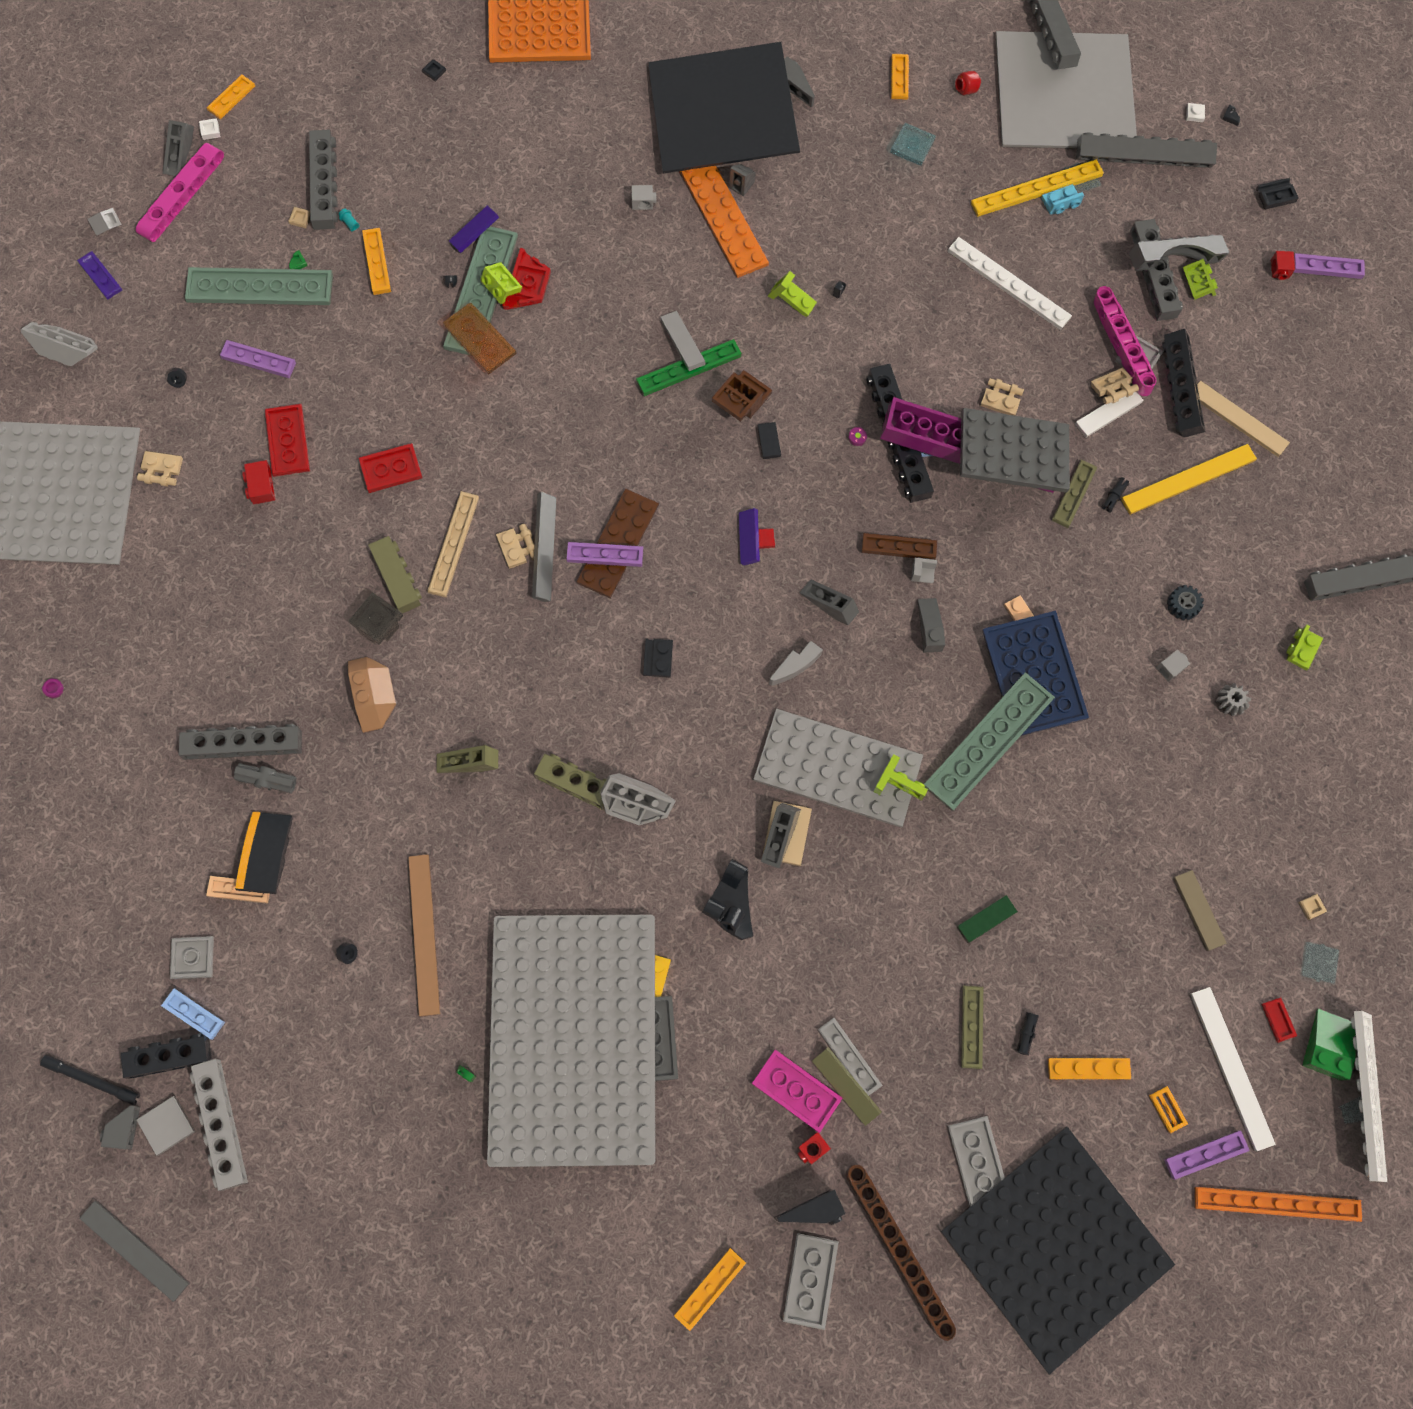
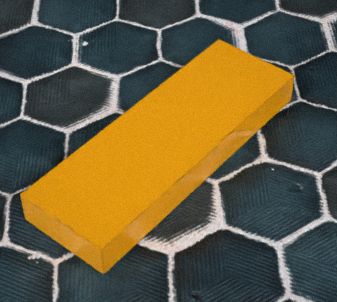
(899, 76)
(231, 96)

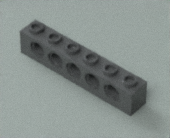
(322, 179)
(1164, 310)
(190, 739)

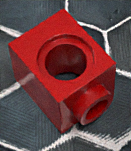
(1282, 264)
(821, 1145)

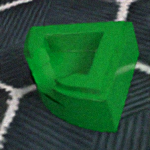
(297, 261)
(465, 1074)

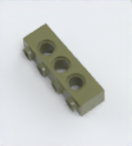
(551, 763)

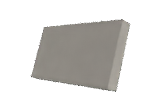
(976, 1157)
(810, 1281)

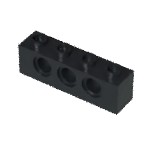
(132, 1060)

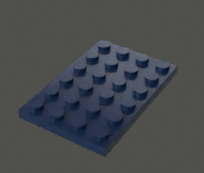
(1040, 650)

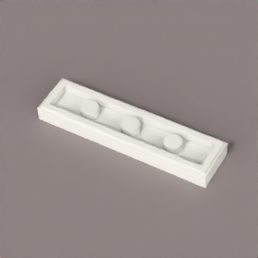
(1107, 414)

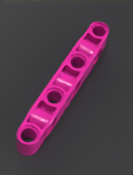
(179, 192)
(1124, 340)

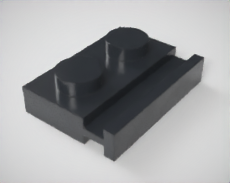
(1277, 193)
(658, 658)

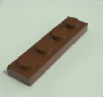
(899, 546)

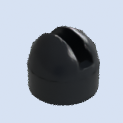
(450, 279)

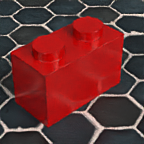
(259, 482)

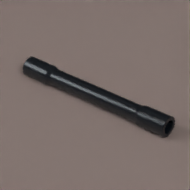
(60, 1067)

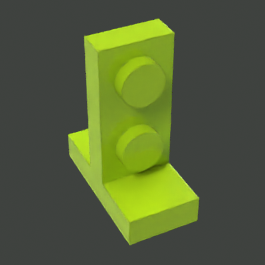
(792, 294)
(900, 781)

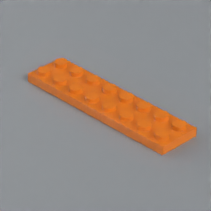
(725, 220)

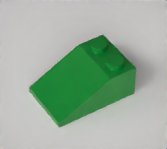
(1331, 1046)

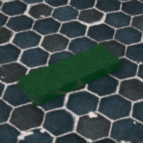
(987, 919)

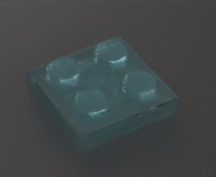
(913, 144)

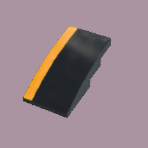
(264, 853)

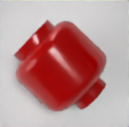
(968, 82)

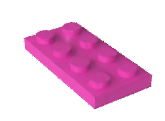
(797, 1091)

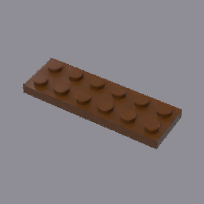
(623, 528)

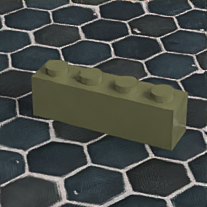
(394, 574)

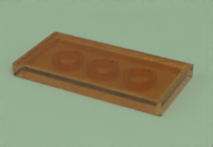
(479, 338)

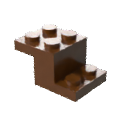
(741, 395)

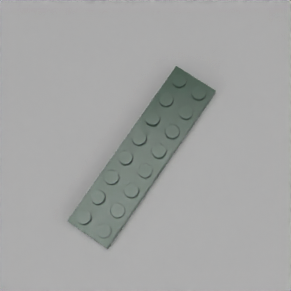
(493, 247)
(259, 286)
(989, 741)

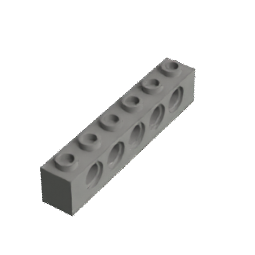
(236, 1175)

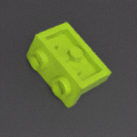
(1199, 279)
(500, 282)
(1304, 647)

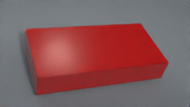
(1279, 1020)

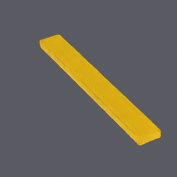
(1036, 188)
(1188, 479)

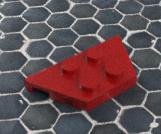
(532, 277)

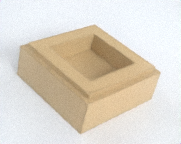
(300, 217)
(1312, 906)

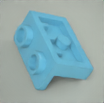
(1062, 199)

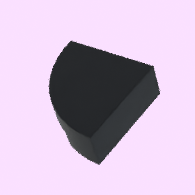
(1231, 115)
(838, 289)

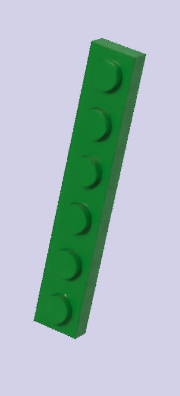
(678, 371)

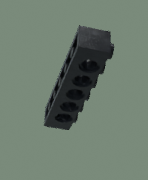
(1195, 423)

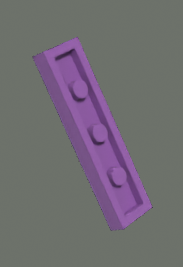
(1329, 266)
(258, 359)
(604, 554)
(1206, 1155)

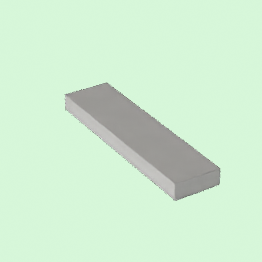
(682, 340)
(849, 1056)

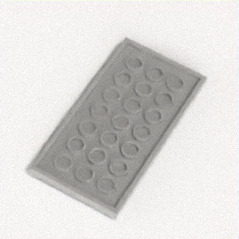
(835, 767)

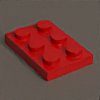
(390, 468)

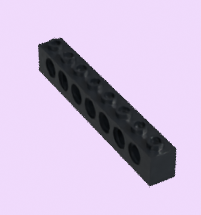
(923, 489)

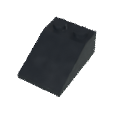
(820, 1209)

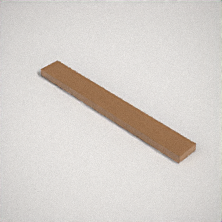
(424, 936)

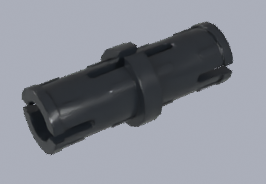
(1115, 494)
(1027, 1033)

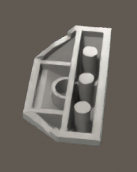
(58, 343)
(634, 800)

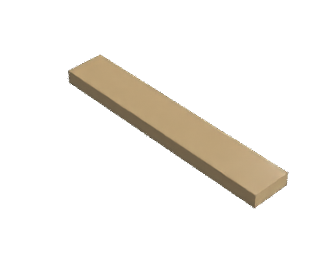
(1241, 420)
(453, 544)

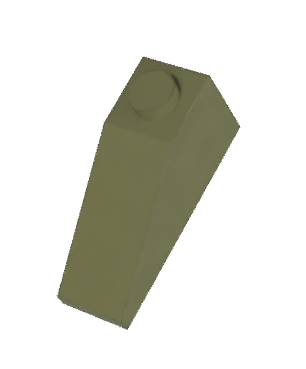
(468, 760)

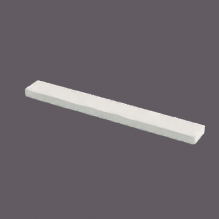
(1232, 1069)

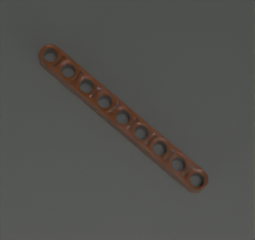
(908, 1258)

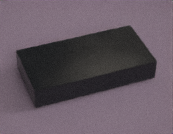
(769, 440)

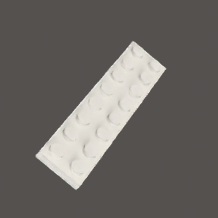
(1370, 1097)

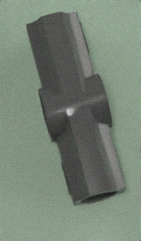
(265, 778)

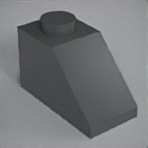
(741, 179)
(121, 1130)

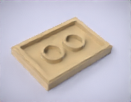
(796, 847)

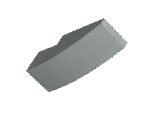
(796, 664)

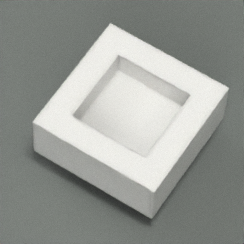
(1195, 112)
(209, 129)

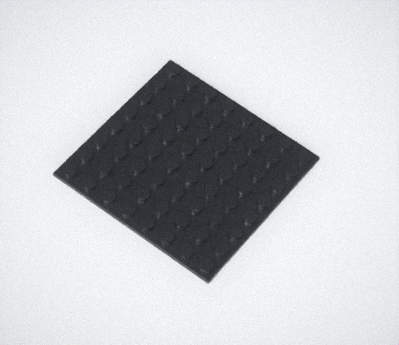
(723, 107)
(1057, 1249)

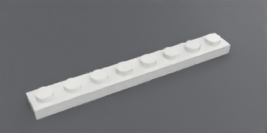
(1009, 283)

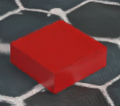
(766, 538)

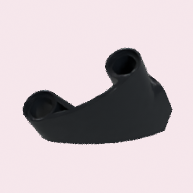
(731, 902)

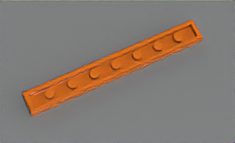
(1278, 1204)

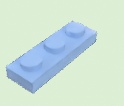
(193, 1014)

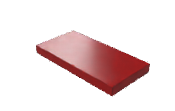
(287, 440)

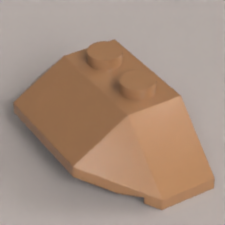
(371, 692)

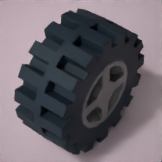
(1190, 598)

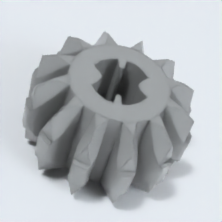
(1229, 704)

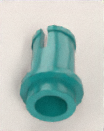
(346, 216)

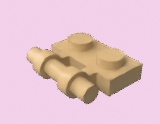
(1113, 381)
(1001, 402)
(160, 463)
(511, 547)

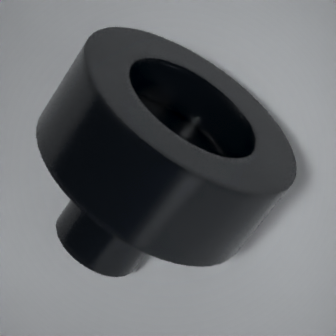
(177, 377)
(346, 953)

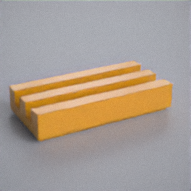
(1170, 1129)

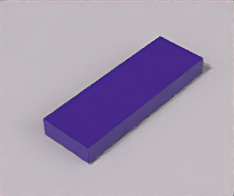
(474, 229)
(99, 275)
(749, 537)

